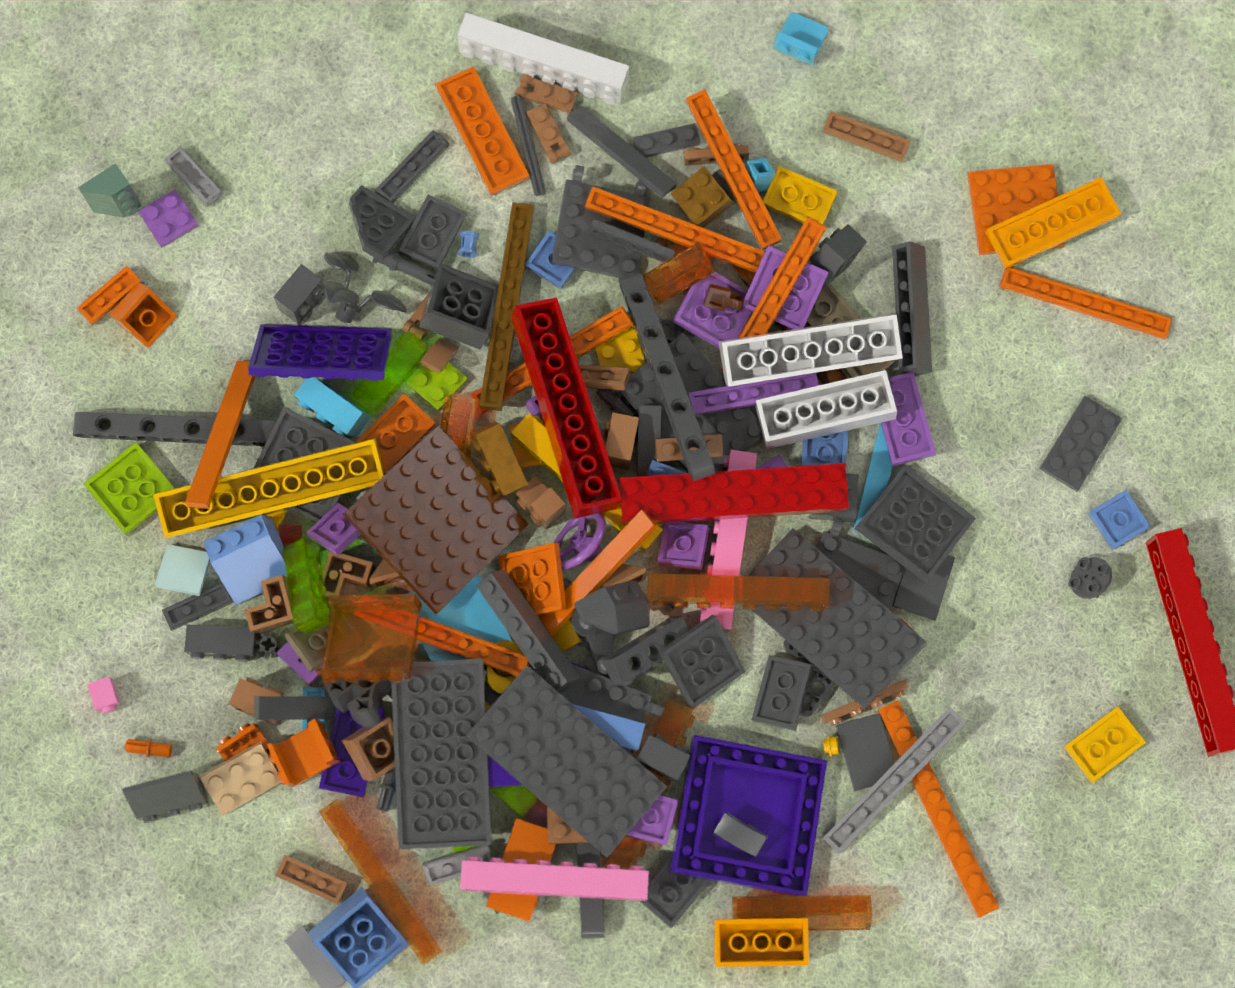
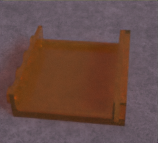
(371, 638)

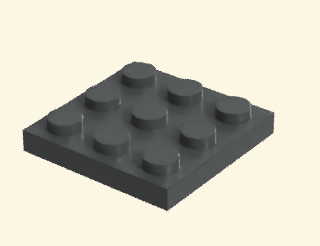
(702, 661)

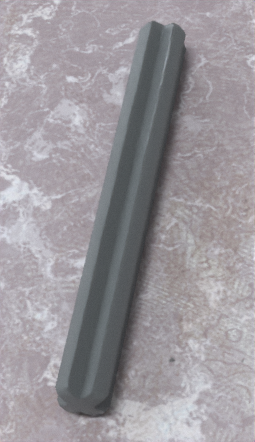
(528, 145)

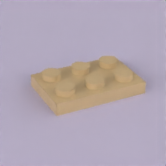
(240, 778)

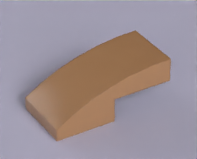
(439, 355)

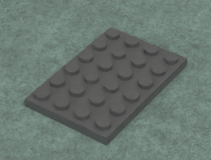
(738, 426)

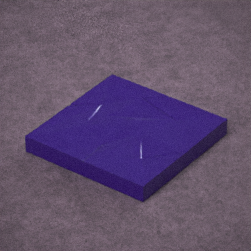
(761, 788)

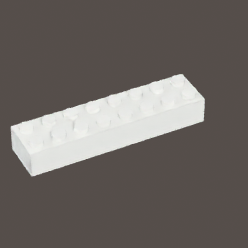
(542, 59)
(810, 349)

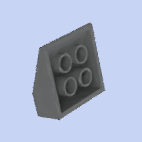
(460, 306)
(166, 796)

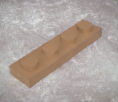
(866, 136)
(835, 716)

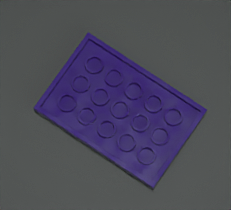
(321, 352)

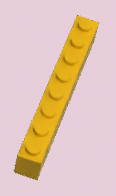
(535, 440)

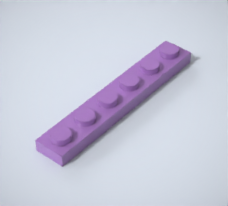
(746, 394)

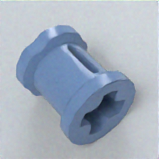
(468, 244)

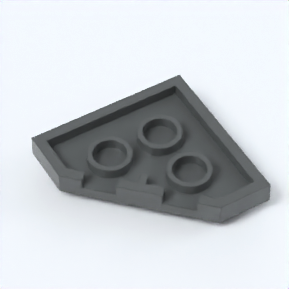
(378, 222)

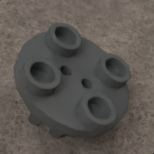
(1095, 569)

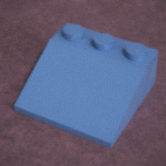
(247, 557)
(358, 938)

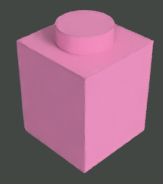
(104, 695)

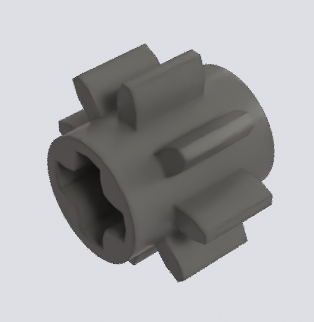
(265, 639)

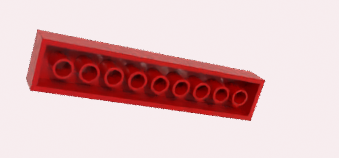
(566, 408)
(736, 494)
(1194, 639)

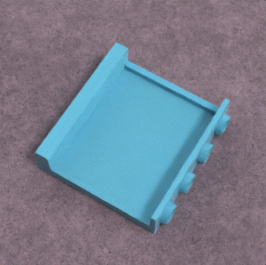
(466, 613)

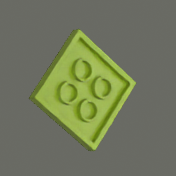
(127, 488)

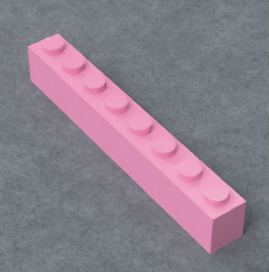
(729, 541)
(554, 880)

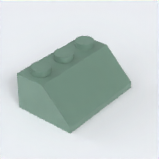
(110, 194)

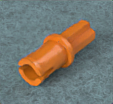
(148, 748)

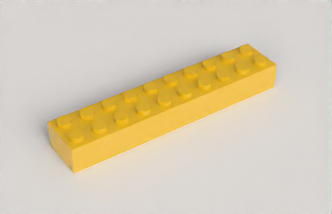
(274, 487)

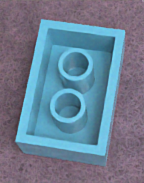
(332, 407)

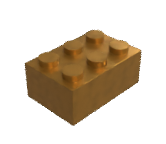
(498, 458)

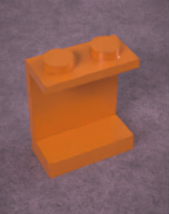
(303, 754)

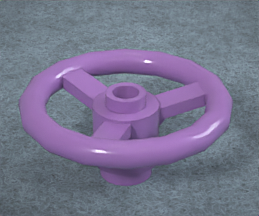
(581, 542)

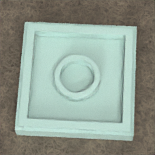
(183, 570)

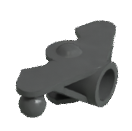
(598, 642)

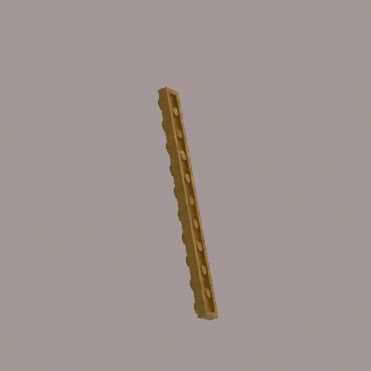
(507, 298)

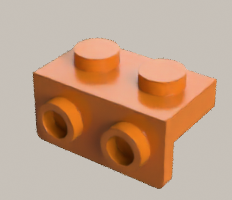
(247, 736)

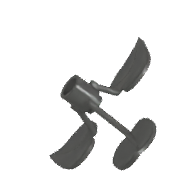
(347, 298)

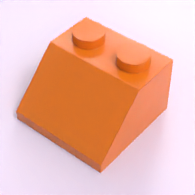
(143, 314)

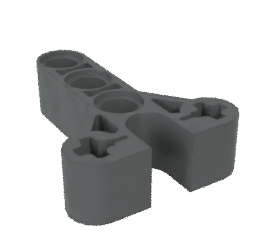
(360, 698)

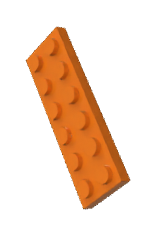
(482, 131)

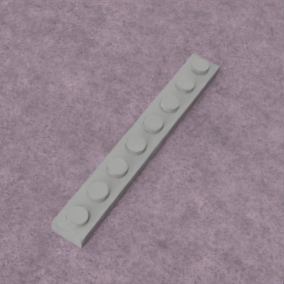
(894, 780)

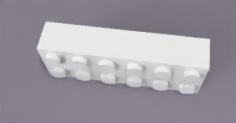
(826, 409)

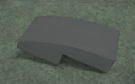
(740, 835)

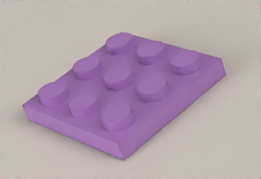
(802, 296)
(710, 323)

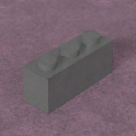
(220, 642)

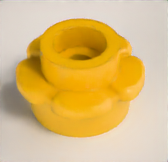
(831, 745)

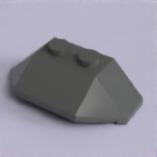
(616, 608)

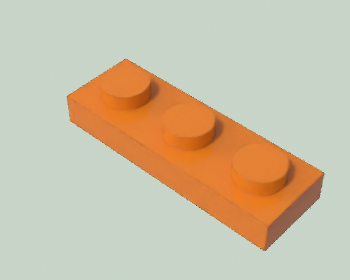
(108, 295)

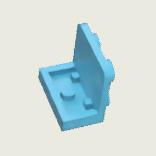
(801, 38)

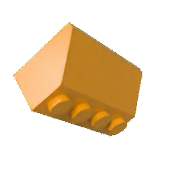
(761, 942)

